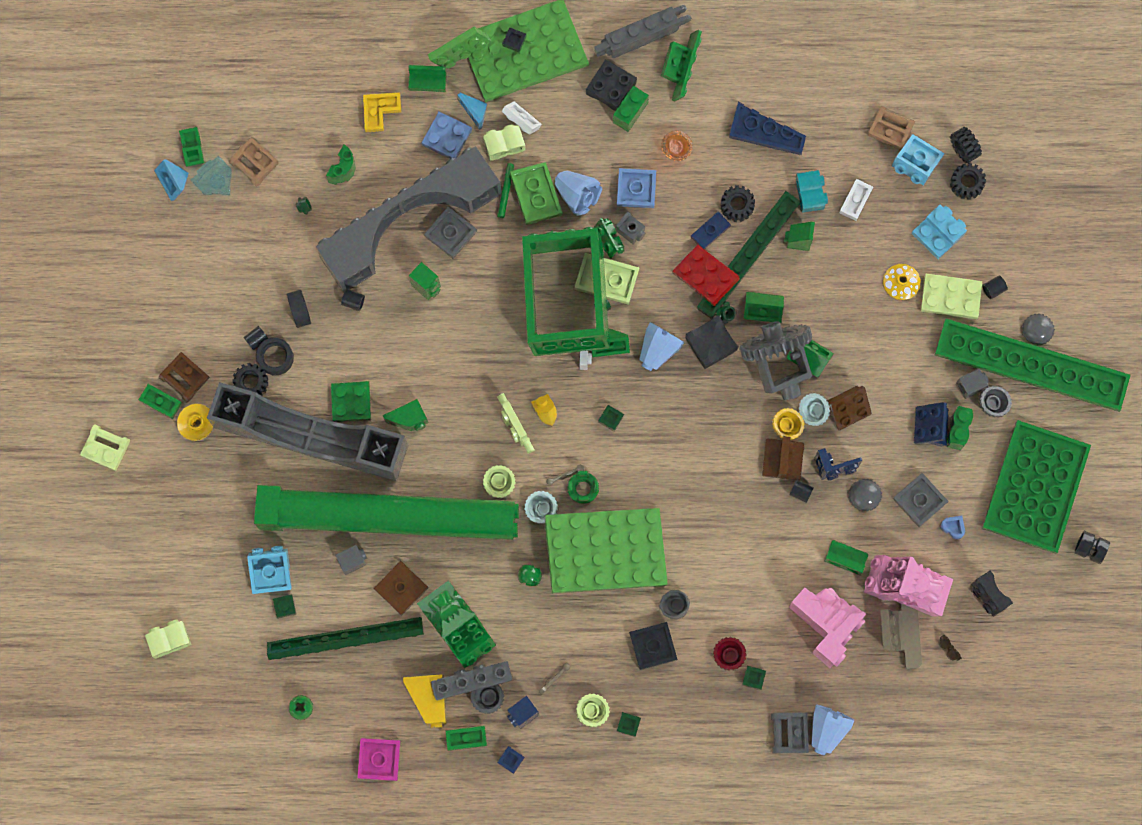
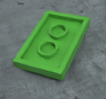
(459, 47)
(536, 193)

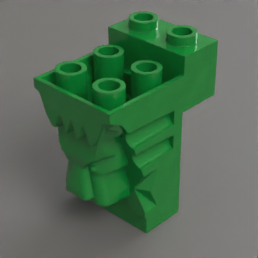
(456, 624)

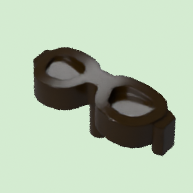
(952, 653)

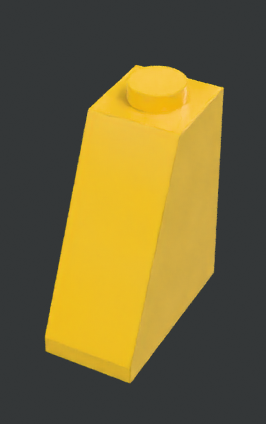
(422, 693)

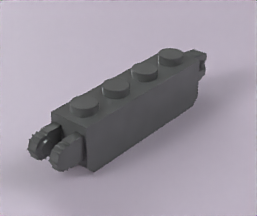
(642, 32)

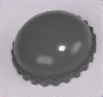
(1038, 329)
(995, 401)
(865, 495)
(488, 699)

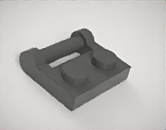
(796, 731)

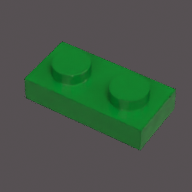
(160, 401)
(466, 738)

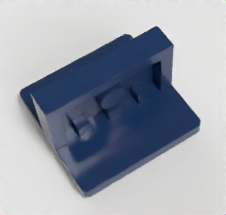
(931, 424)

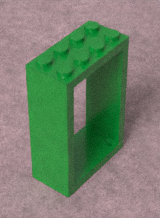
(570, 340)

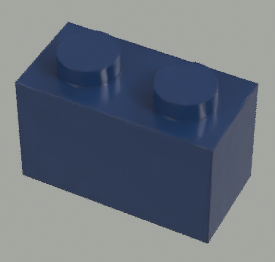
(522, 713)

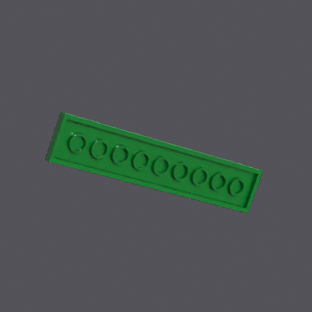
(1032, 365)

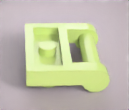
(104, 454)

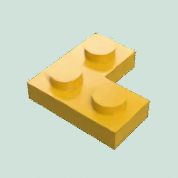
(378, 104)

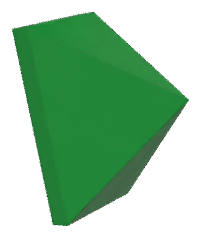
(618, 345)

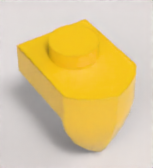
(545, 409)

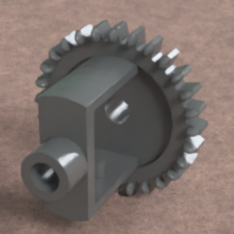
(777, 340)

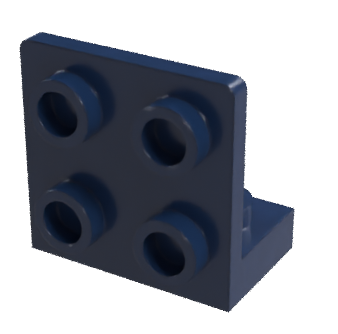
(826, 470)

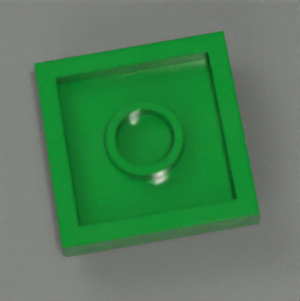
(351, 401)

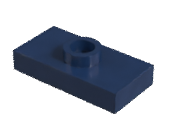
(710, 230)

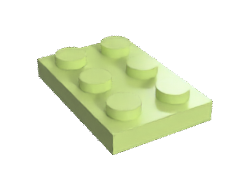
(619, 279)
(951, 296)

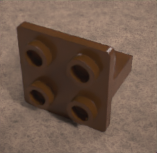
(849, 407)
(783, 459)

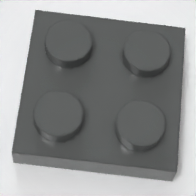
(450, 232)
(920, 500)

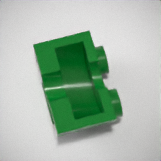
(344, 170)

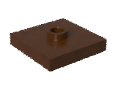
(401, 588)

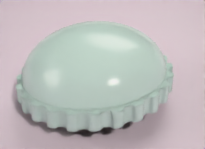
(814, 409)
(539, 505)

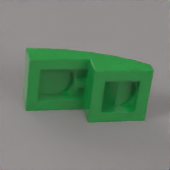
(191, 146)

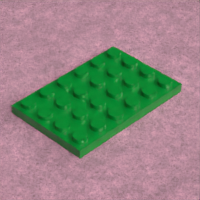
(1036, 487)

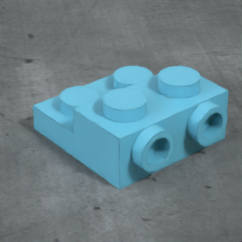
(917, 160)
(939, 231)
(269, 570)

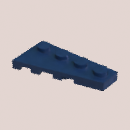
(763, 131)

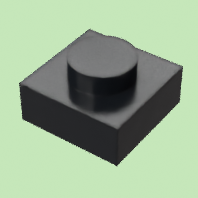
(514, 40)

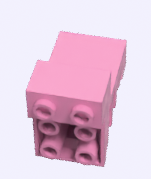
(908, 584)
(831, 619)

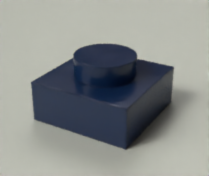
(510, 760)

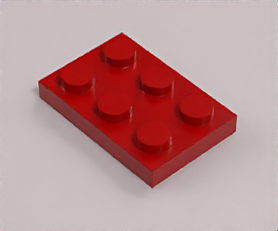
(706, 275)

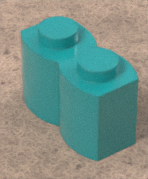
(810, 191)

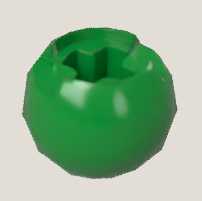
(529, 575)
(302, 700)

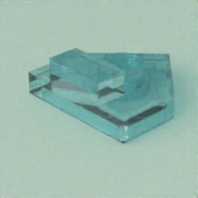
(213, 177)

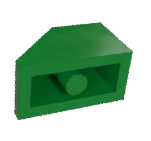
(800, 236)
(407, 416)

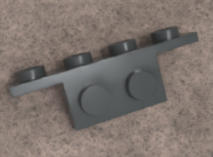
(472, 680)

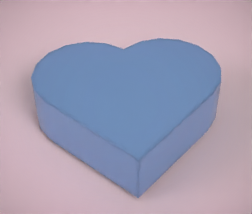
(954, 527)

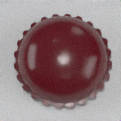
(729, 653)

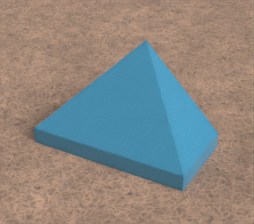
(475, 109)
(172, 178)

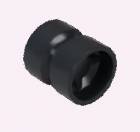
(1086, 542)

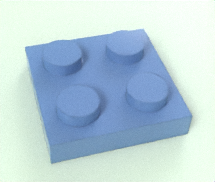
(446, 136)
(636, 188)

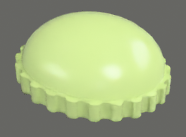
(499, 481)
(592, 710)

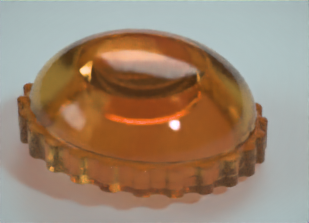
(676, 145)

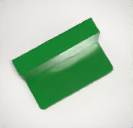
(427, 78)
(764, 307)
(817, 357)
(846, 557)

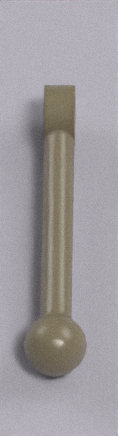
(550, 481)
(566, 667)

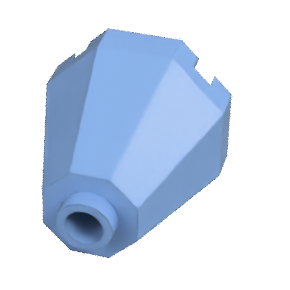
(578, 191)
(658, 347)
(829, 729)

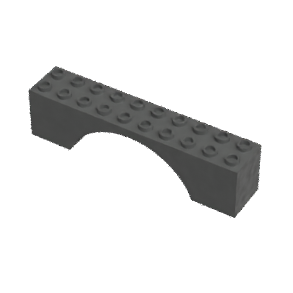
(460, 183)
(347, 445)

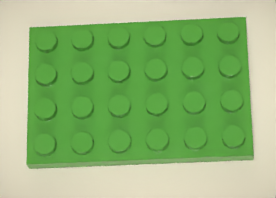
(548, 51)
(605, 550)

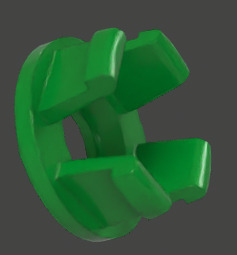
(583, 476)

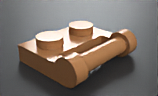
(888, 132)
(258, 157)

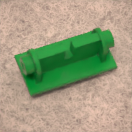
(610, 244)

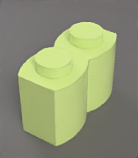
(504, 142)
(167, 639)

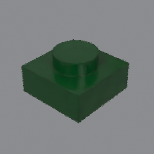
(611, 418)
(284, 606)
(754, 677)
(628, 724)

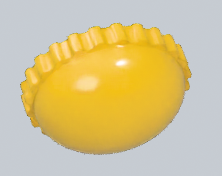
(788, 423)

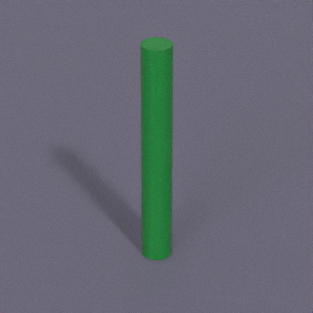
(505, 191)

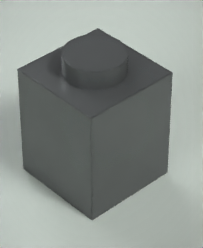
(972, 383)
(351, 559)

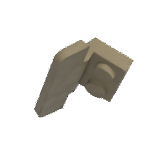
(902, 633)

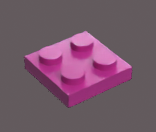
(379, 759)

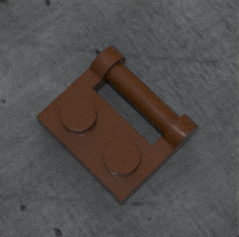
(188, 372)

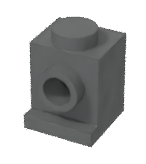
(630, 235)

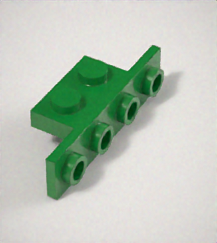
(679, 63)

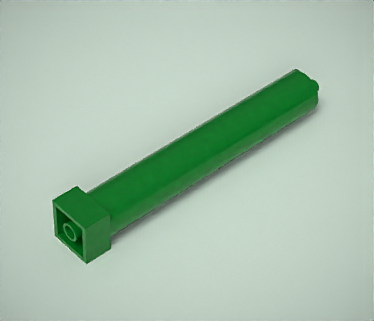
(384, 514)

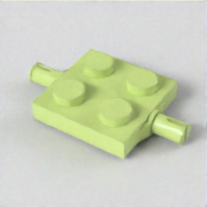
(510, 418)

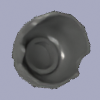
(674, 604)

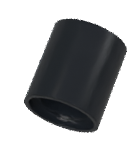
(995, 287)
(352, 300)
(255, 337)
(801, 491)

